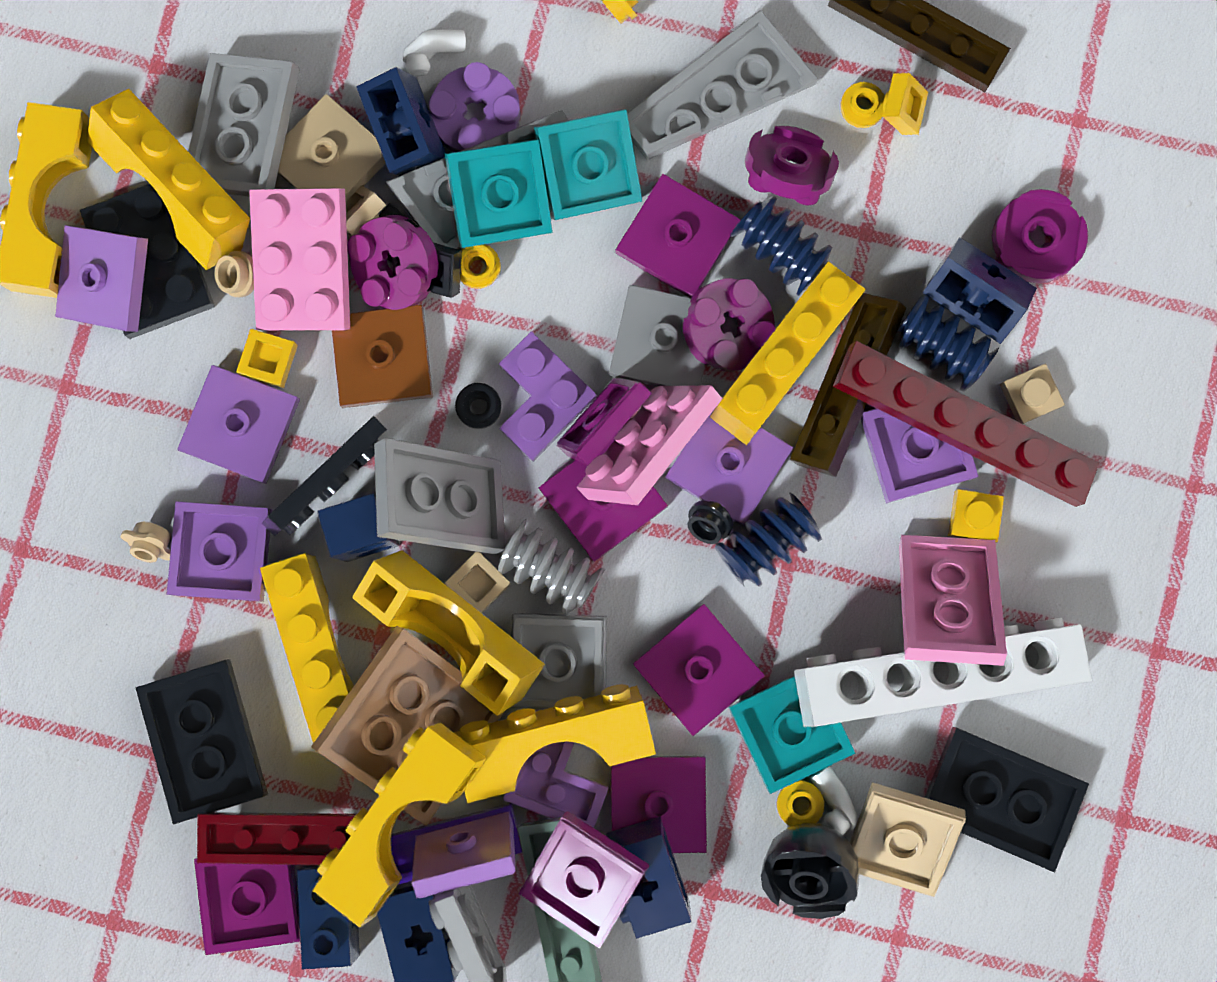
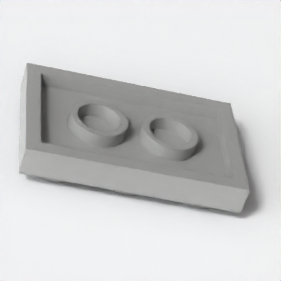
(243, 120)
(438, 497)
(471, 940)

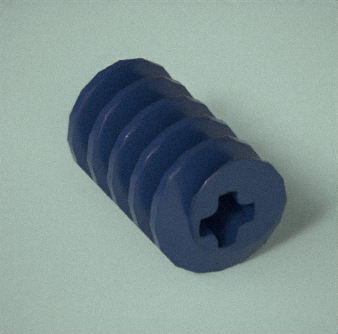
(782, 243)
(946, 343)
(769, 540)

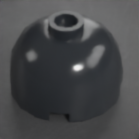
(811, 870)

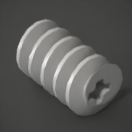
(548, 569)

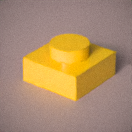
(905, 103)
(267, 358)
(975, 515)

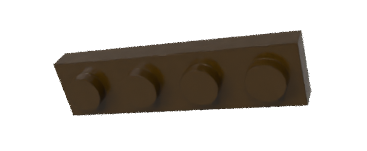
(931, 36)
(834, 412)

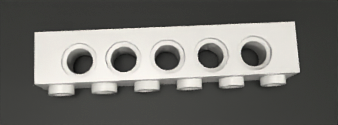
(1060, 663)

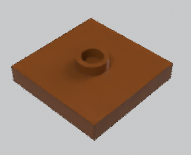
(383, 357)

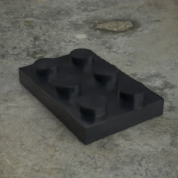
(172, 276)
(325, 479)
(201, 741)
(1008, 798)

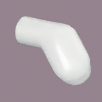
(428, 44)
(836, 796)

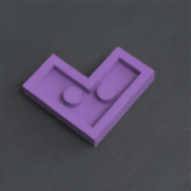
(554, 399)
(552, 791)

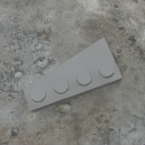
(724, 84)
(428, 192)

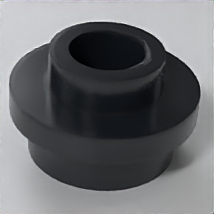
(471, 393)
(709, 522)

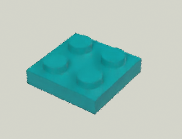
(589, 164)
(499, 193)
(778, 740)

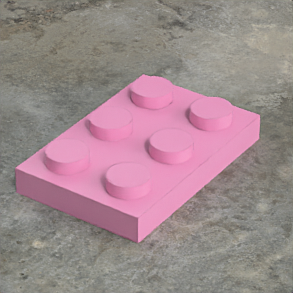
(300, 259)
(648, 443)
(951, 600)

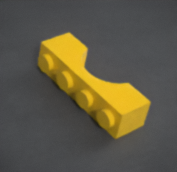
(49, 149)
(200, 209)
(787, 353)
(411, 597)
(308, 637)
(607, 723)
(364, 871)

